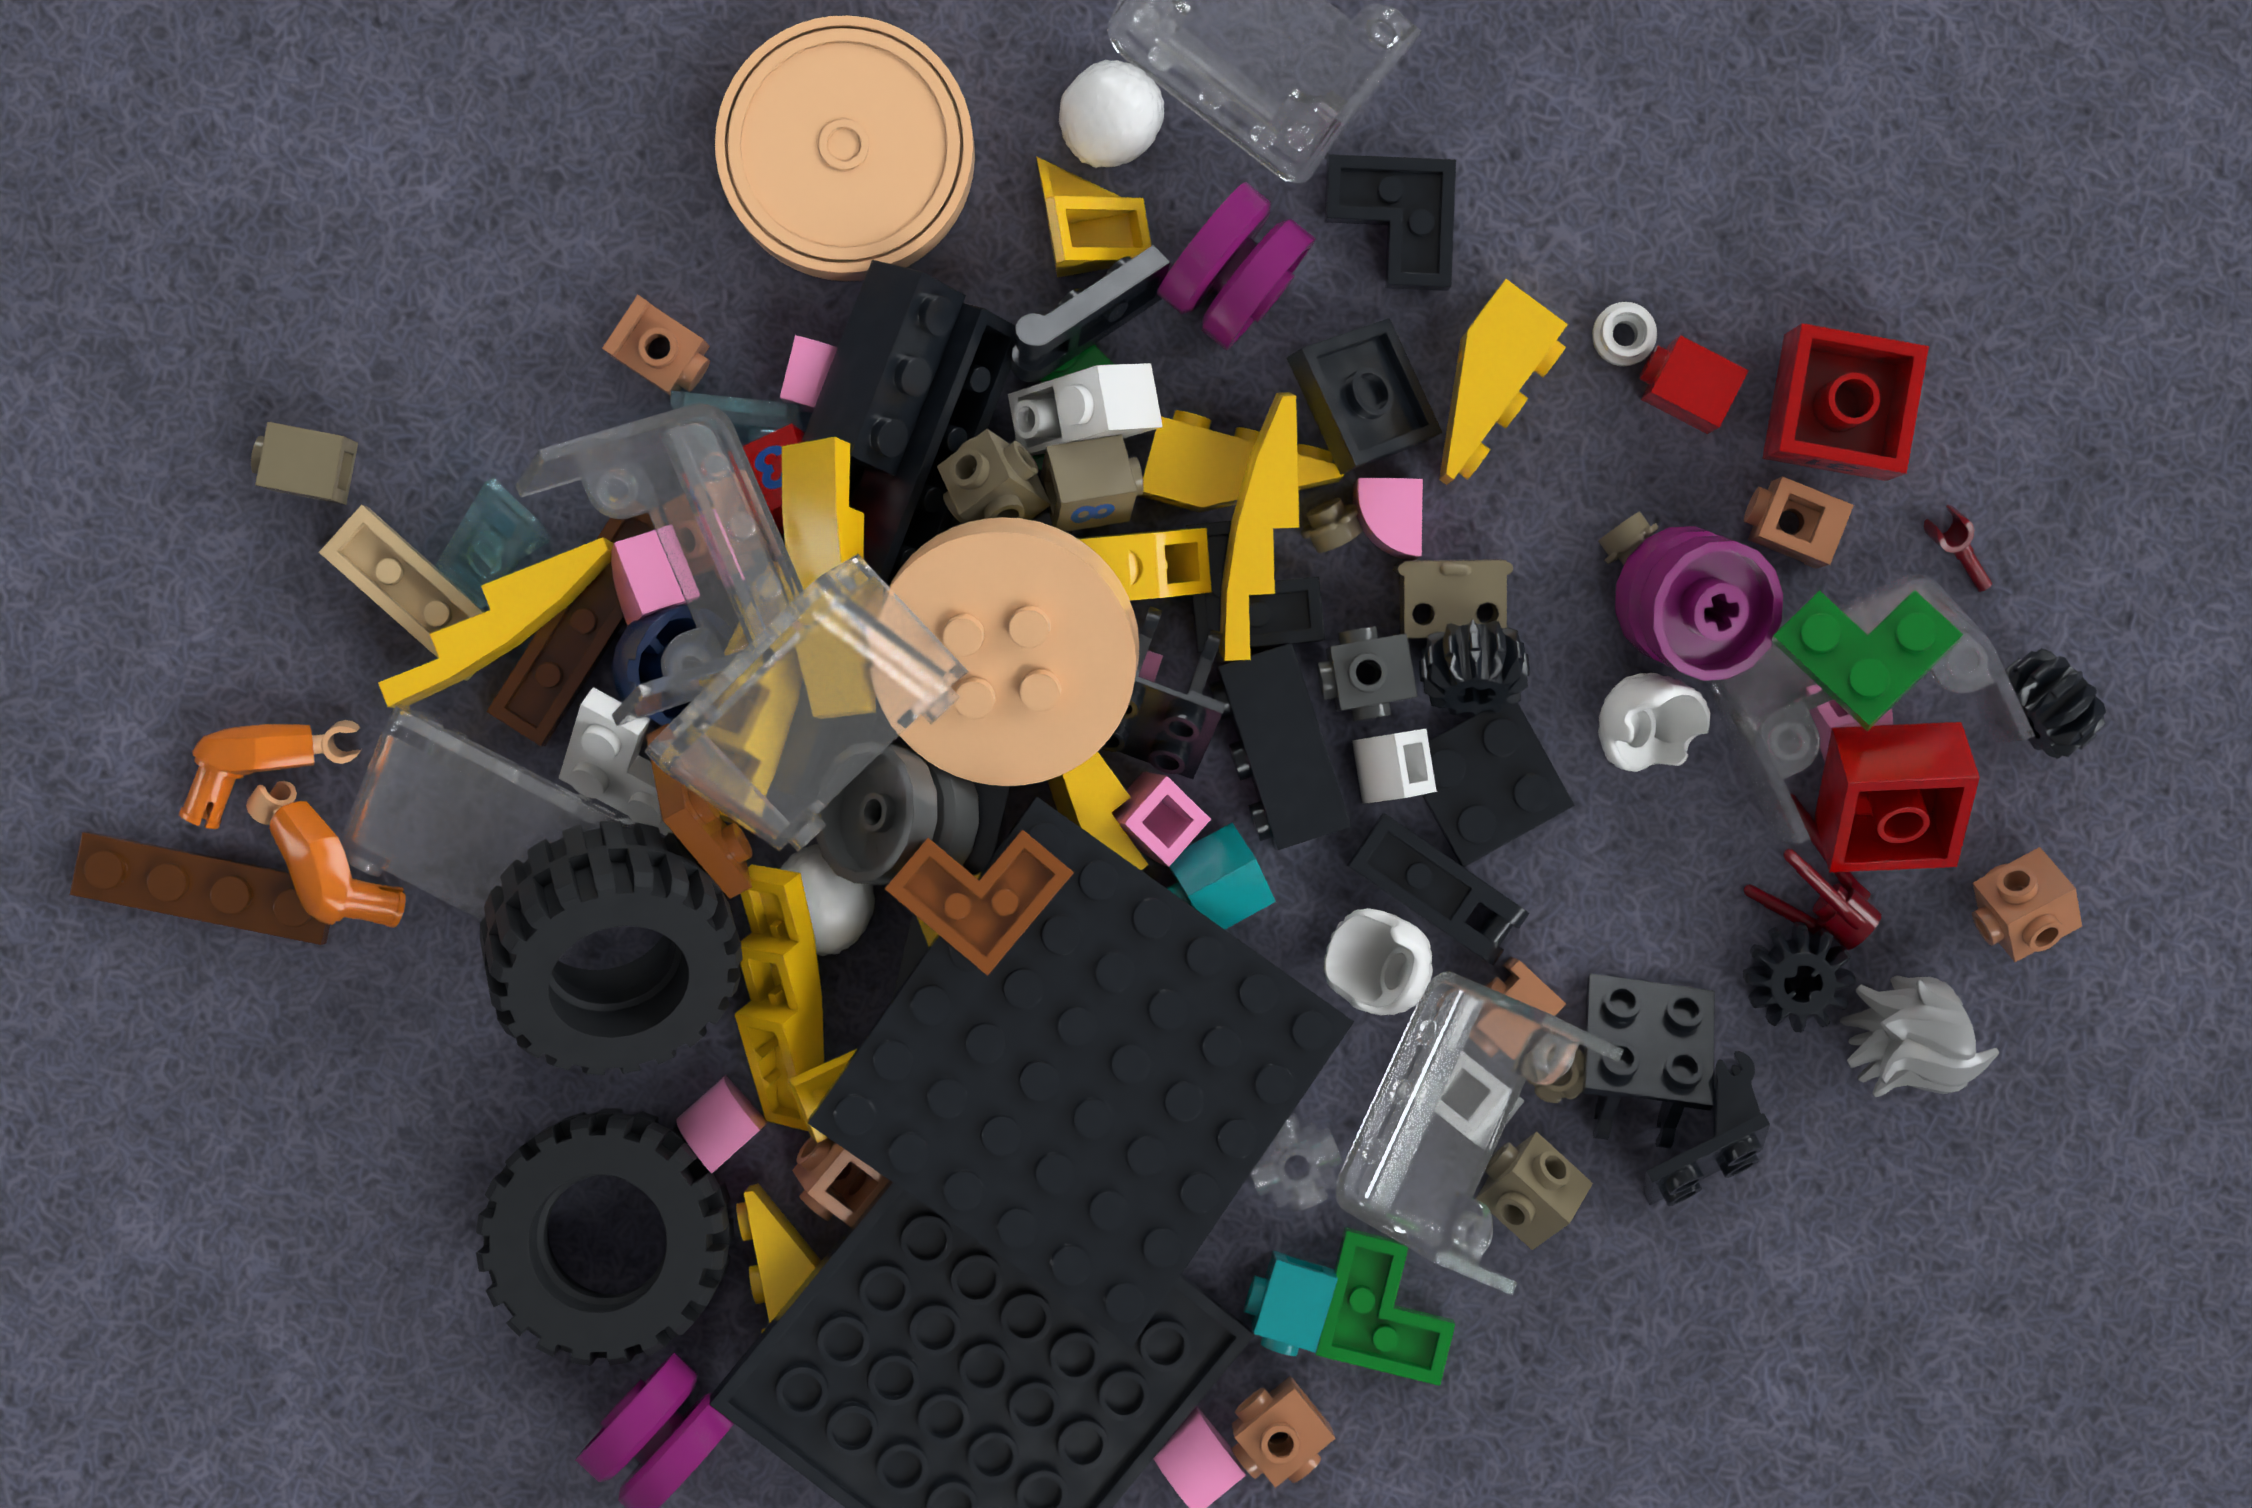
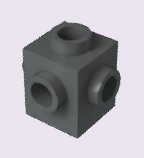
(1391, 668)

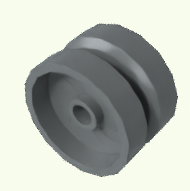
(892, 812)

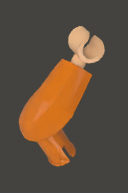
(253, 749)
(320, 863)

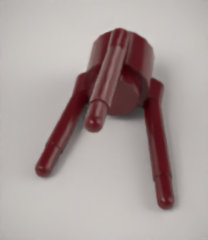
(1839, 907)

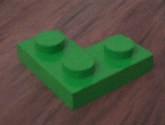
(1861, 669)
(1367, 1325)

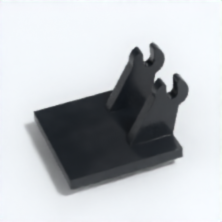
(1164, 724)
(1665, 1048)
(1736, 1139)

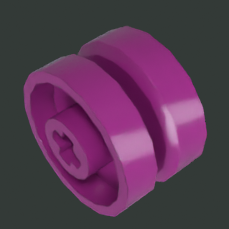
(1243, 272)
(1699, 602)
(656, 1435)

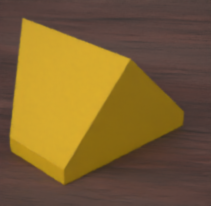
(1088, 223)

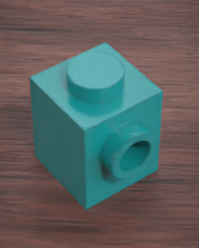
(1221, 878)
(1290, 1303)

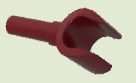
(1958, 541)

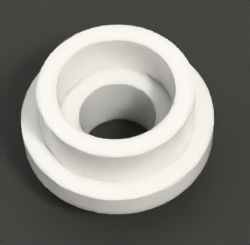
(1635, 317)

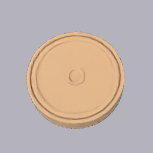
(845, 147)
(1042, 644)

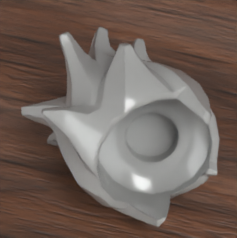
(1916, 1038)

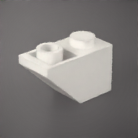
(1086, 406)

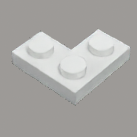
(607, 764)

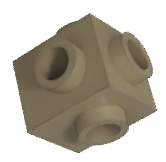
(992, 480)
(1533, 1189)

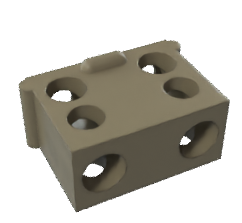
(1451, 592)

